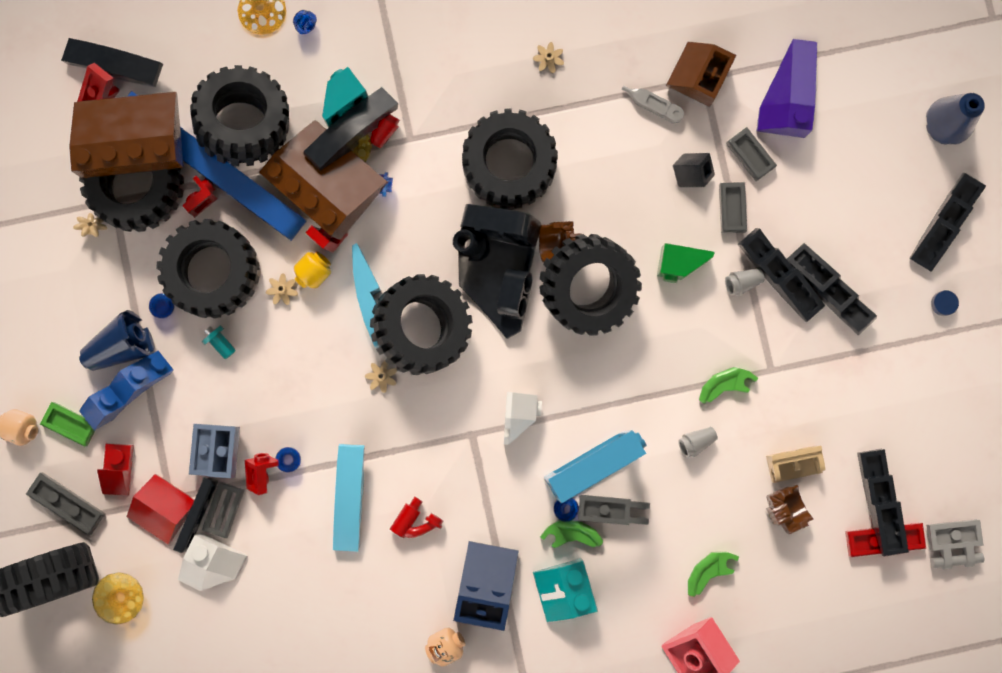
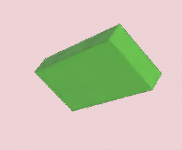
(67, 424)

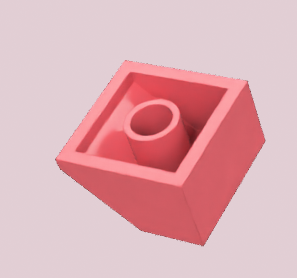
(701, 650)

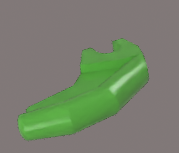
(727, 380)
(572, 531)
(708, 568)

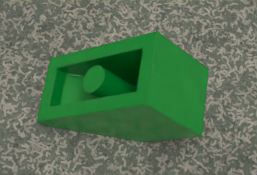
(680, 261)

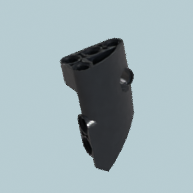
(497, 262)

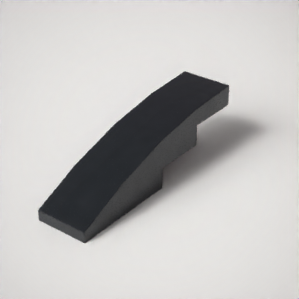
(115, 62)
(350, 128)
(947, 222)
(781, 275)
(832, 289)
(882, 502)

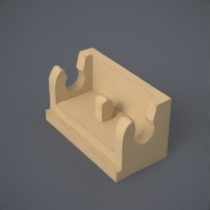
(796, 463)

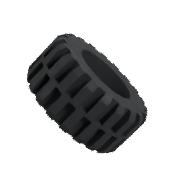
(239, 86)
(516, 127)
(136, 215)
(181, 251)
(616, 300)
(447, 307)
(46, 578)

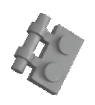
(955, 535)

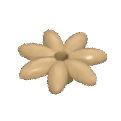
(546, 61)
(89, 225)
(285, 292)
(386, 376)

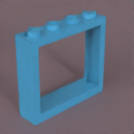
(595, 464)

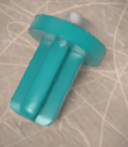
(219, 342)

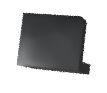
(693, 170)

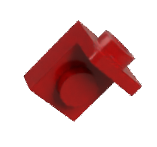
(199, 201)
(323, 239)
(256, 473)

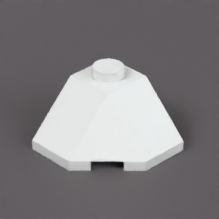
(520, 414)
(209, 563)

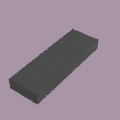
(65, 503)

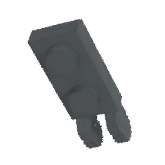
(610, 510)

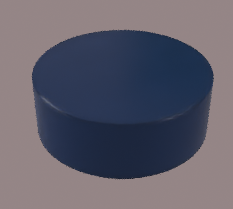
(945, 303)

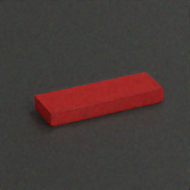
(864, 541)

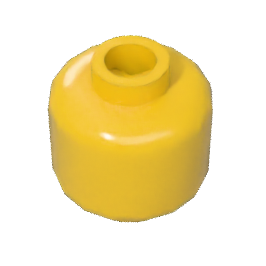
(312, 270)

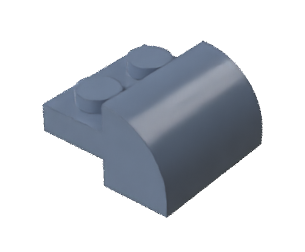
(214, 450)

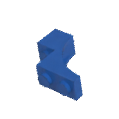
(126, 386)

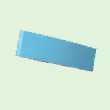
(365, 287)
(348, 497)

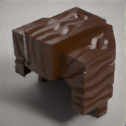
(553, 235)
(788, 509)

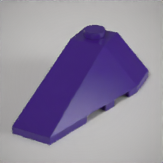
(791, 96)

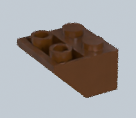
(701, 71)

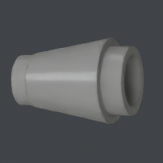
(742, 281)
(696, 441)

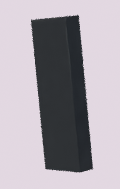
(196, 514)

